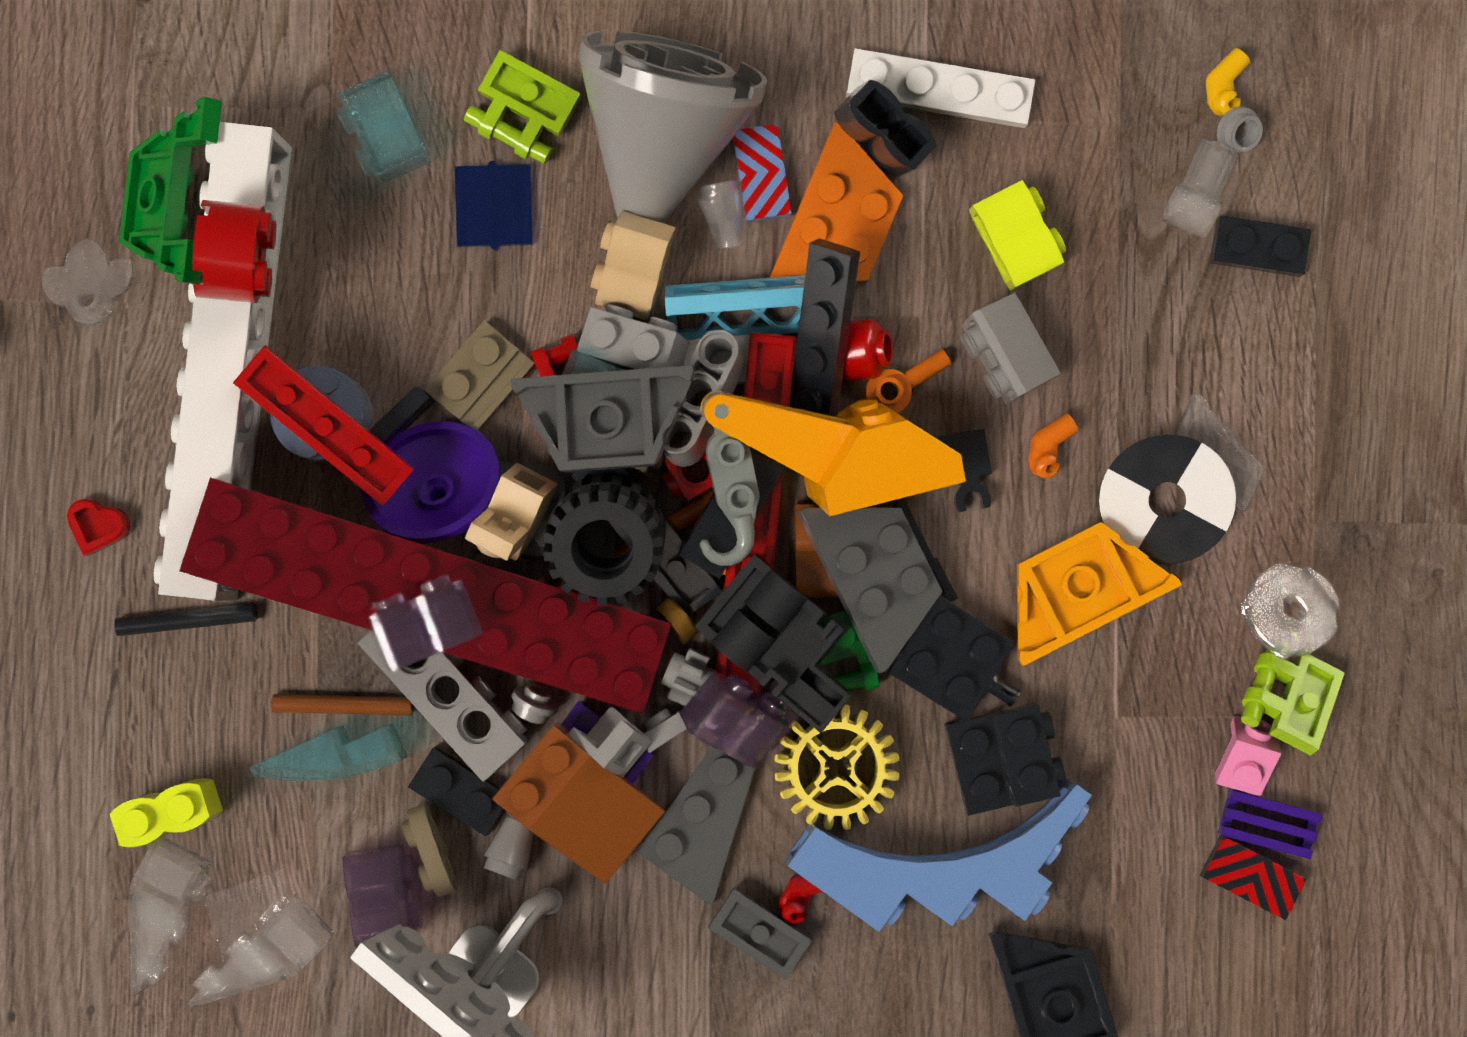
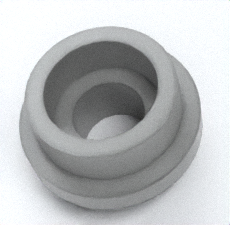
(1248, 133)
(533, 703)

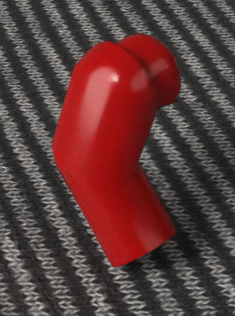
(796, 899)

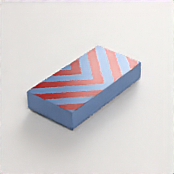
(762, 173)

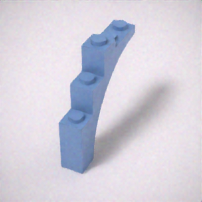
(946, 884)

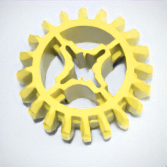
(821, 782)

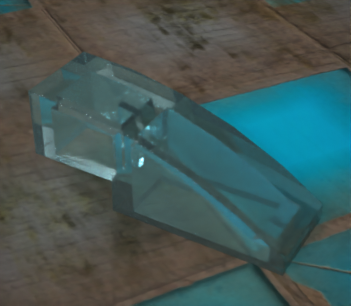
(334, 756)

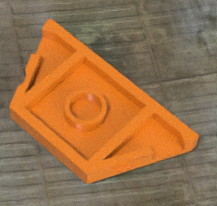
(844, 204)

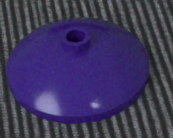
(447, 463)

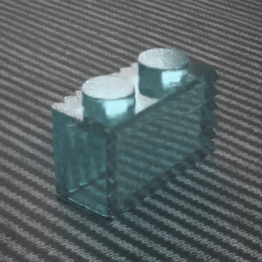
(383, 127)

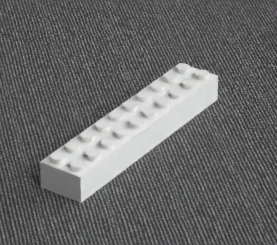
(216, 418)

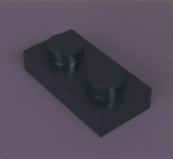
(1260, 246)
(457, 791)

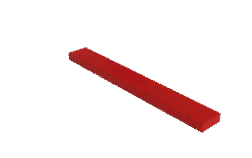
(768, 380)

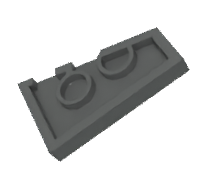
(700, 824)

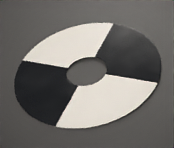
(1175, 460)

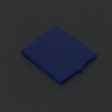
(493, 205)

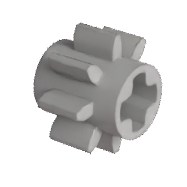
(686, 675)

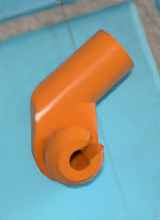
(1045, 444)

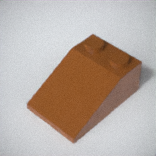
(578, 804)

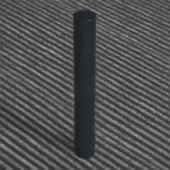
(185, 619)

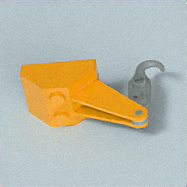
(844, 459)

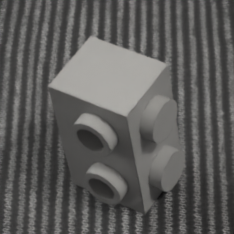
(629, 343)

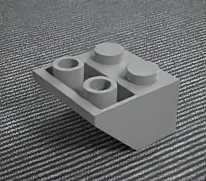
(1008, 349)

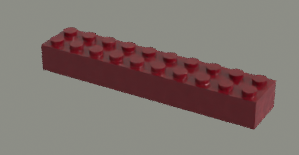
(347, 567)

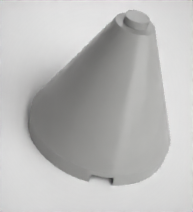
(662, 114)

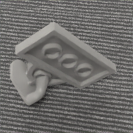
(470, 987)

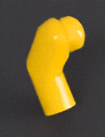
(1220, 82)

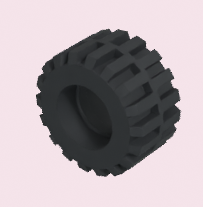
(598, 575)

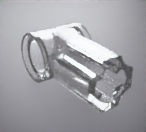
(1196, 199)

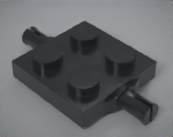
(954, 660)

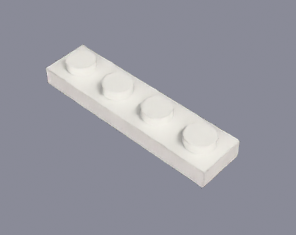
(946, 87)

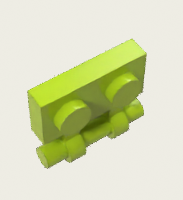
(530, 95)
(1305, 703)

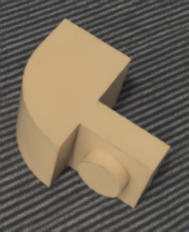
(512, 514)

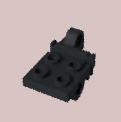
(778, 636)

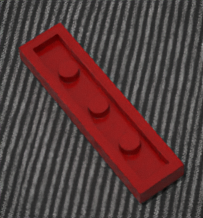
(323, 425)

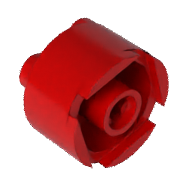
(232, 251)

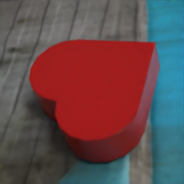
(96, 526)

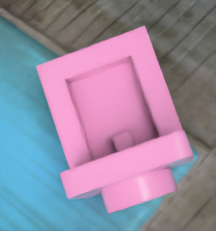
(1248, 758)

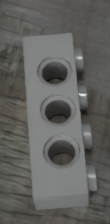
(450, 719)

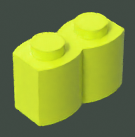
(1017, 234)
(159, 814)

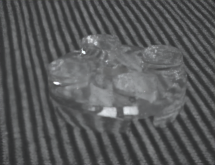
(1273, 627)

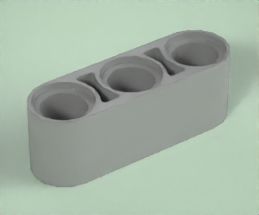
(708, 378)

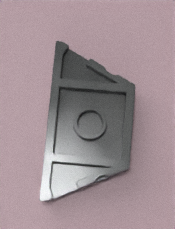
(606, 416)
(875, 574)

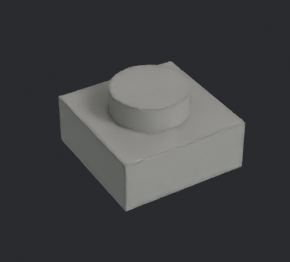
(663, 727)

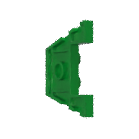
(157, 188)

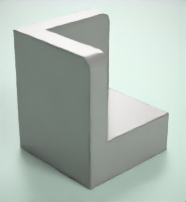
(613, 742)

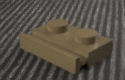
(479, 376)

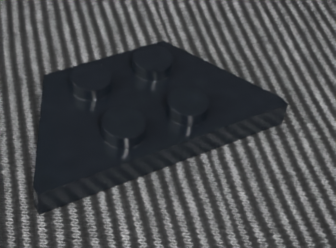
(1052, 987)

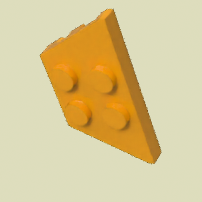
(1081, 589)

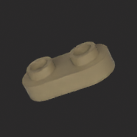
(437, 869)

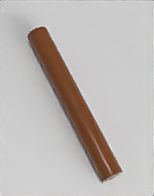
(341, 704)

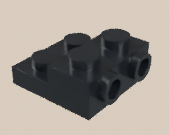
(1005, 759)

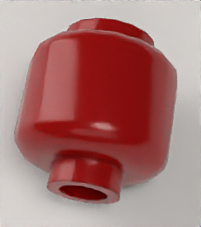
(867, 350)

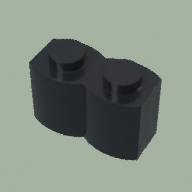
(892, 137)

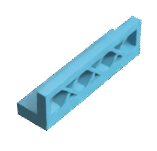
(736, 295)

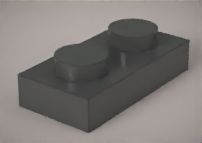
(760, 933)

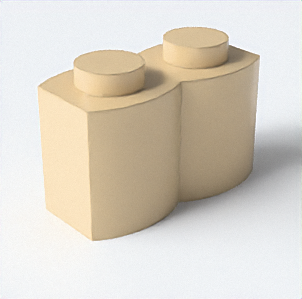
(633, 263)

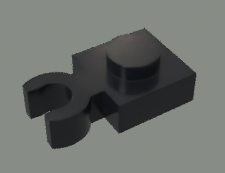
(976, 463)

